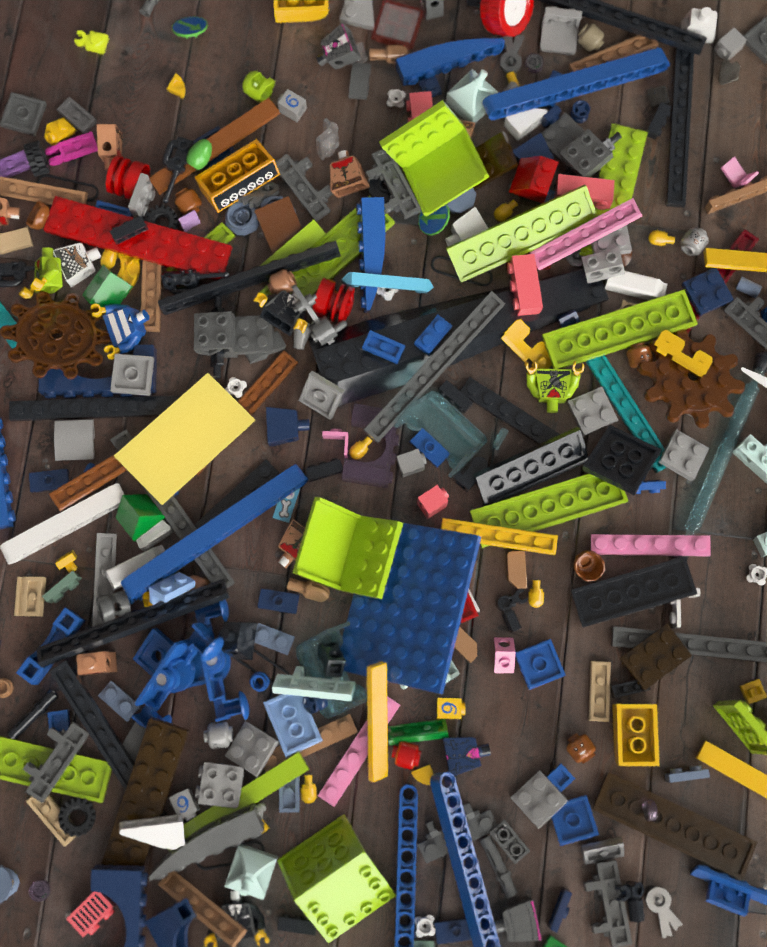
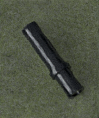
(39, 707)

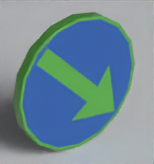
(189, 26)
(435, 221)

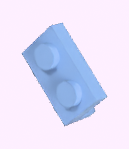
(170, 588)

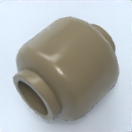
(590, 37)

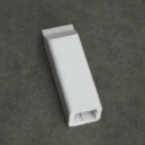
(636, 286)
(119, 572)

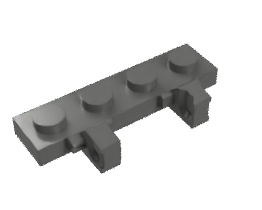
(294, 176)
(401, 195)
(748, 318)
(47, 775)
(478, 824)
(615, 921)

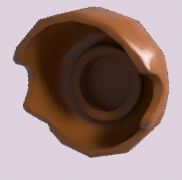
(38, 216)
(589, 565)

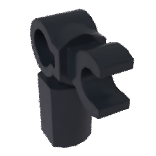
(505, 604)
(633, 891)

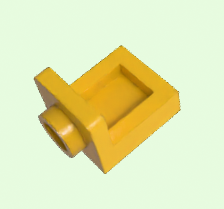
(58, 131)

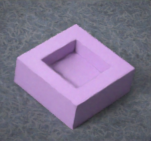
(189, 221)

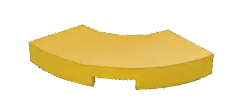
(129, 269)

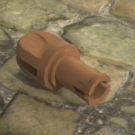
(388, 54)
(309, 589)

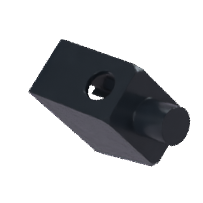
(239, 639)

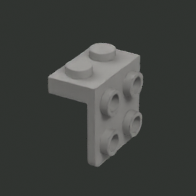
(560, 30)
(219, 785)

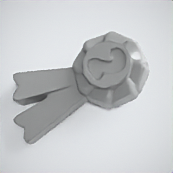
(659, 901)

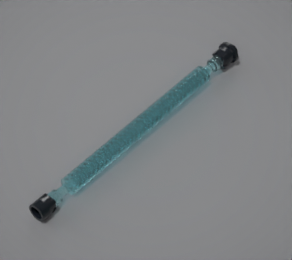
(725, 450)

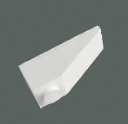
(159, 831)

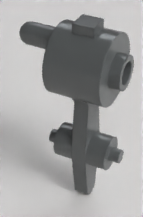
(321, 328)

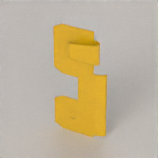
(514, 339)
(674, 347)

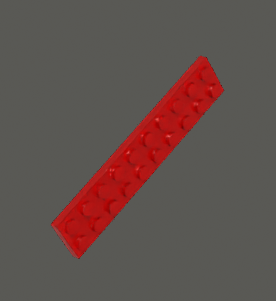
(156, 245)

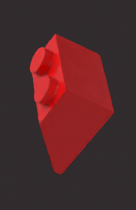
(534, 178)

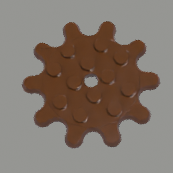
(47, 317)
(689, 396)

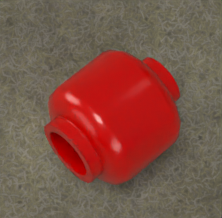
(406, 755)

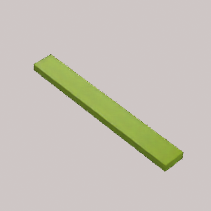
(252, 792)

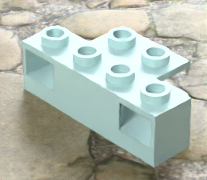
(753, 455)

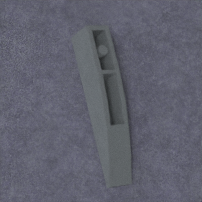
(211, 839)

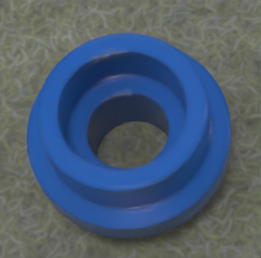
(254, 683)

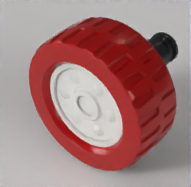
(504, 16)

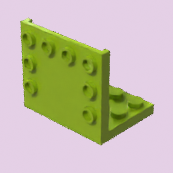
(436, 157)
(347, 549)
(744, 724)
(334, 879)

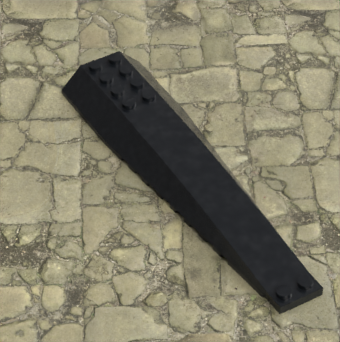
(367, 374)

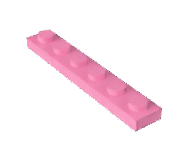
(586, 233)
(651, 545)
(351, 761)

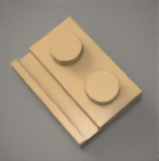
(29, 596)

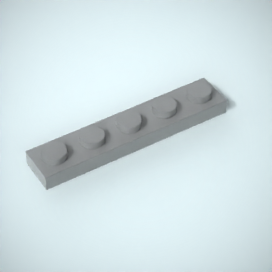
(104, 559)

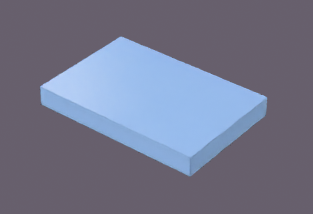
(292, 723)

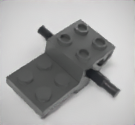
(578, 149)
(227, 336)

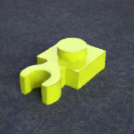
(94, 41)

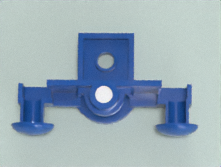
(174, 670)
(216, 670)

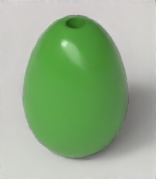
(199, 154)

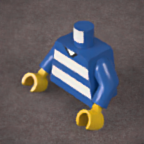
(123, 325)

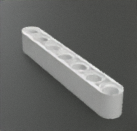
(62, 524)

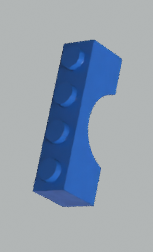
(65, 625)

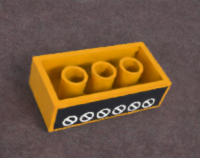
(237, 175)

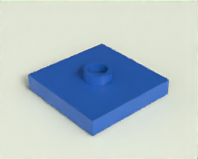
(539, 664)
(574, 821)

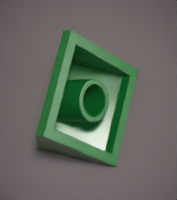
(106, 288)
(138, 514)

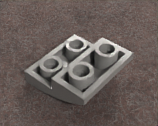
(74, 439)

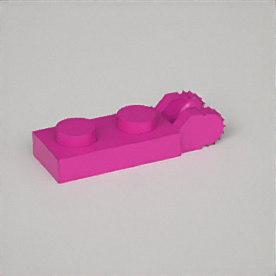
(72, 149)

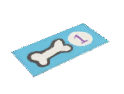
(285, 507)

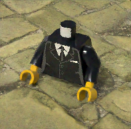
(280, 313)
(244, 914)

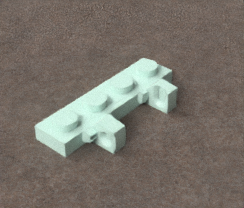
(313, 687)

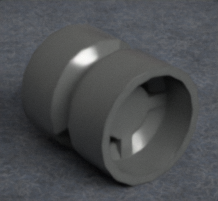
(106, 606)

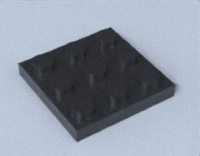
(621, 460)

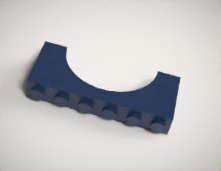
(56, 383)
(126, 888)
(171, 925)

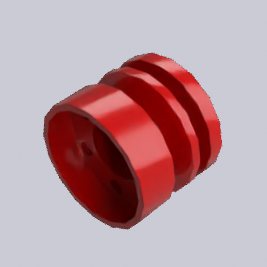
(123, 176)
(333, 301)

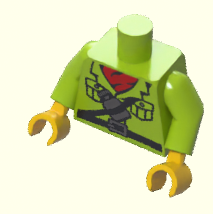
(47, 275)
(552, 385)

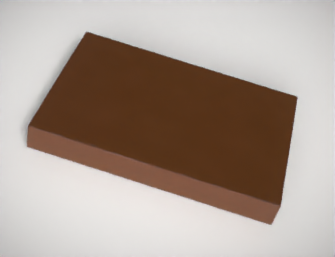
(278, 223)

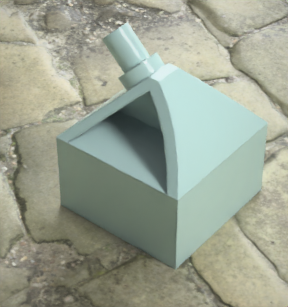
(468, 95)
(251, 871)

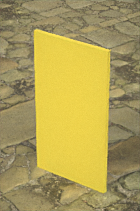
(184, 438)

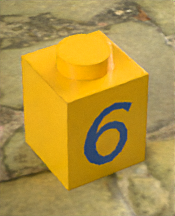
(450, 708)

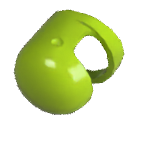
(257, 86)

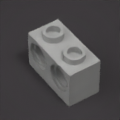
(603, 265)

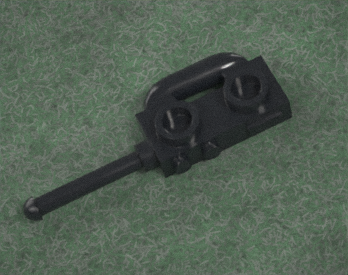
(178, 163)
(16, 269)
(186, 277)

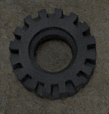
(36, 158)
(163, 212)
(77, 804)

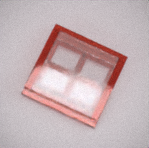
(397, 24)

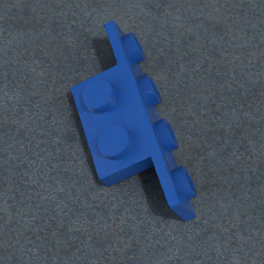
(728, 892)

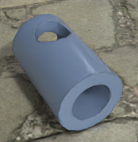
(748, 287)

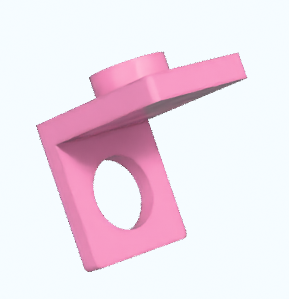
(736, 174)
(337, 434)
(504, 656)

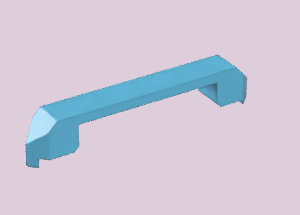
(386, 281)

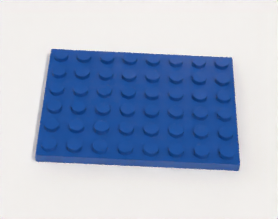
(419, 611)

